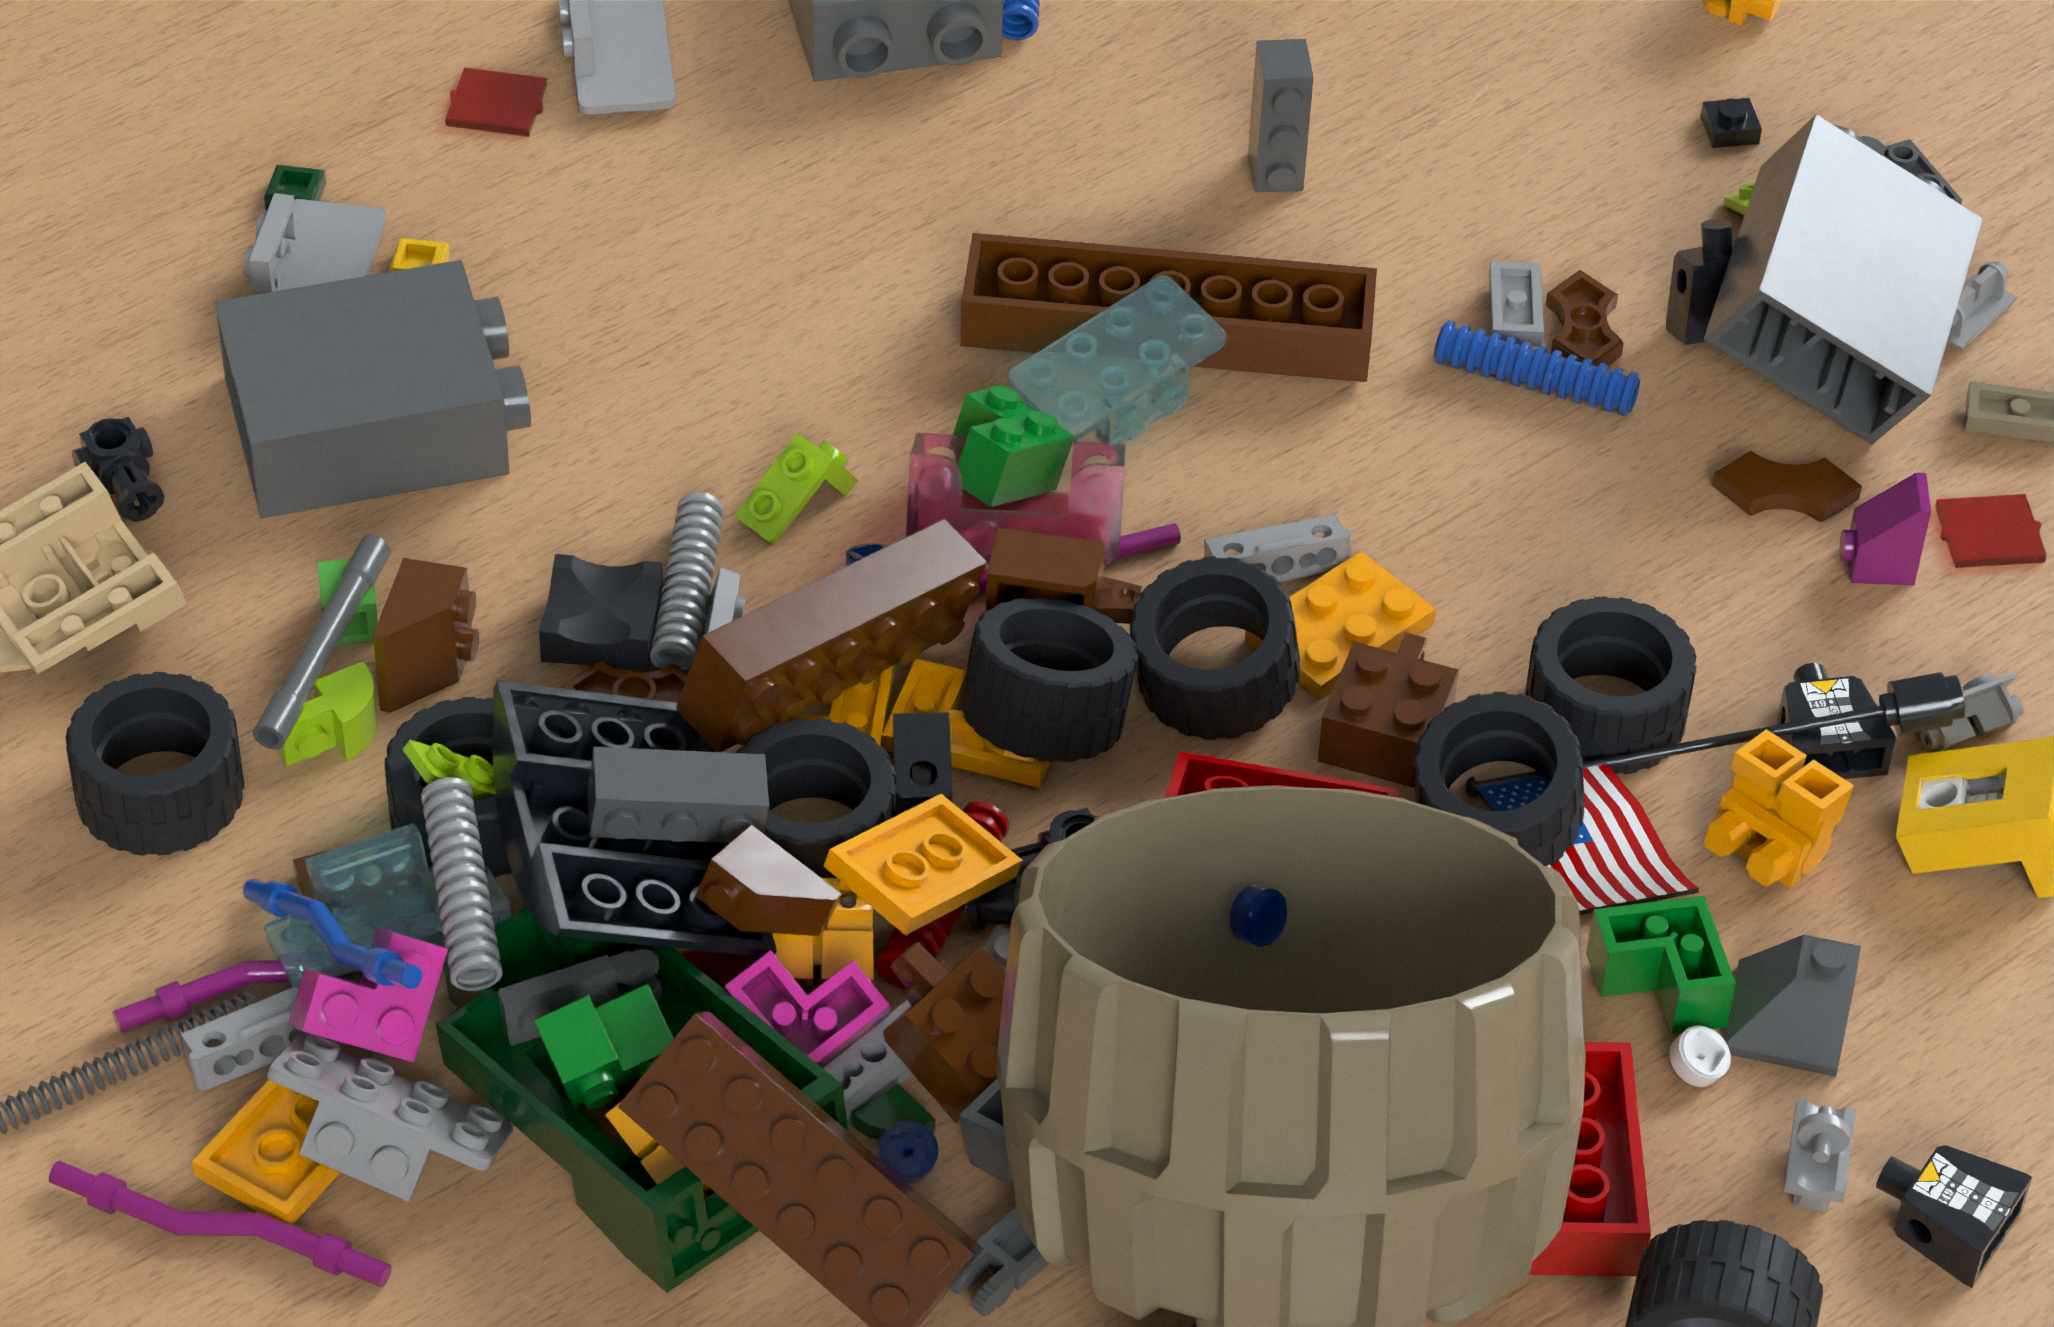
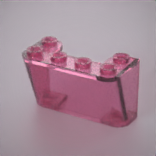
(1087, 512)

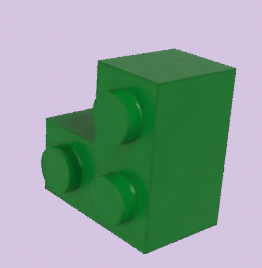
(1009, 447)
(1667, 950)
(604, 1045)

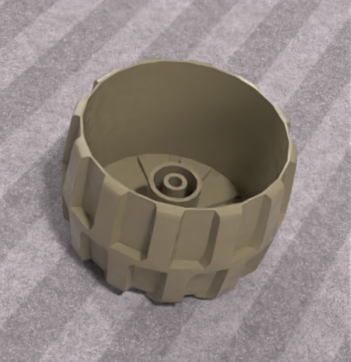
(1303, 1123)

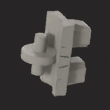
(1819, 1155)

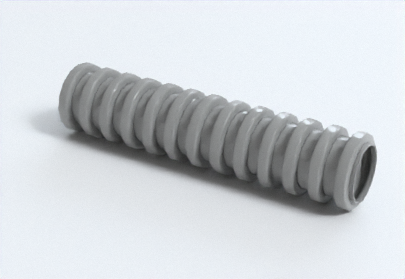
(687, 581)
(461, 884)

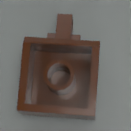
(1056, 569)
(1383, 709)
(951, 1024)

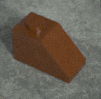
(766, 888)

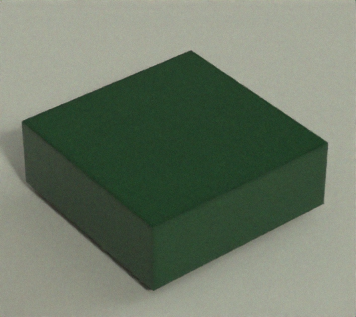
(296, 181)

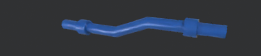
(377, 964)

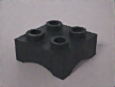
(601, 613)

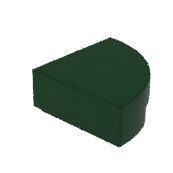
(887, 1109)

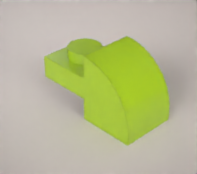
(338, 716)

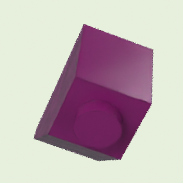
(1888, 534)

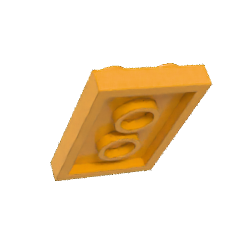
(1347, 606)
(922, 863)
(260, 1158)

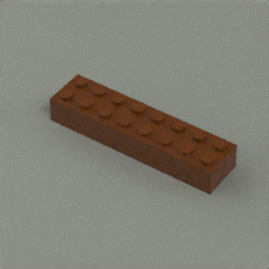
(1274, 311)

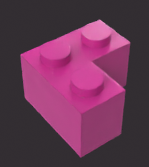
(368, 1013)
(817, 1023)

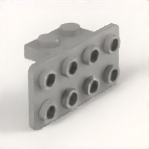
(618, 54)
(312, 243)
(380, 1122)

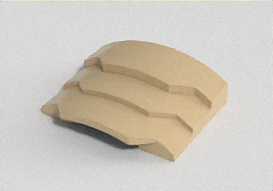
(73, 574)

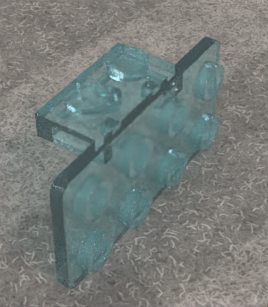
(1122, 364)
(368, 887)

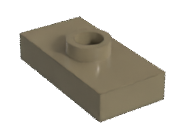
(2010, 412)

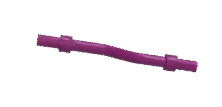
(175, 999)
(112, 1195)

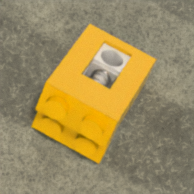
(1981, 809)

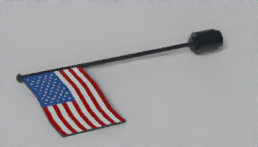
(1617, 848)

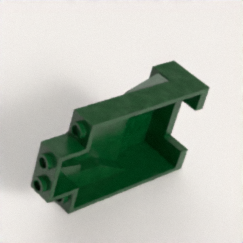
(658, 1227)

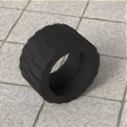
(1207, 596)
(1621, 642)
(1048, 679)
(465, 730)
(1510, 730)
(826, 763)
(164, 809)
(1723, 1278)

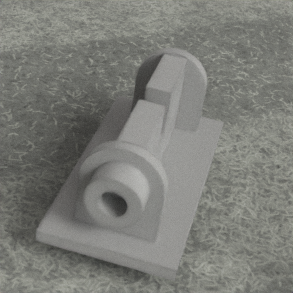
(1980, 304)
(1987, 704)

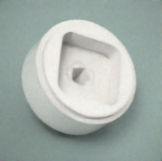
(1700, 1056)

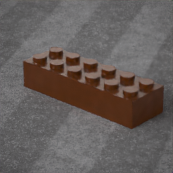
(830, 636)
(799, 1176)

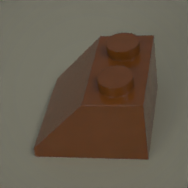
(424, 632)

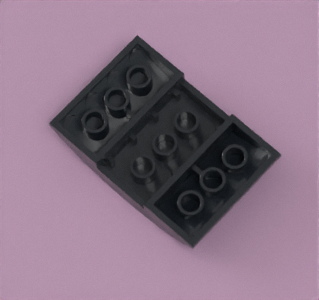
(598, 884)

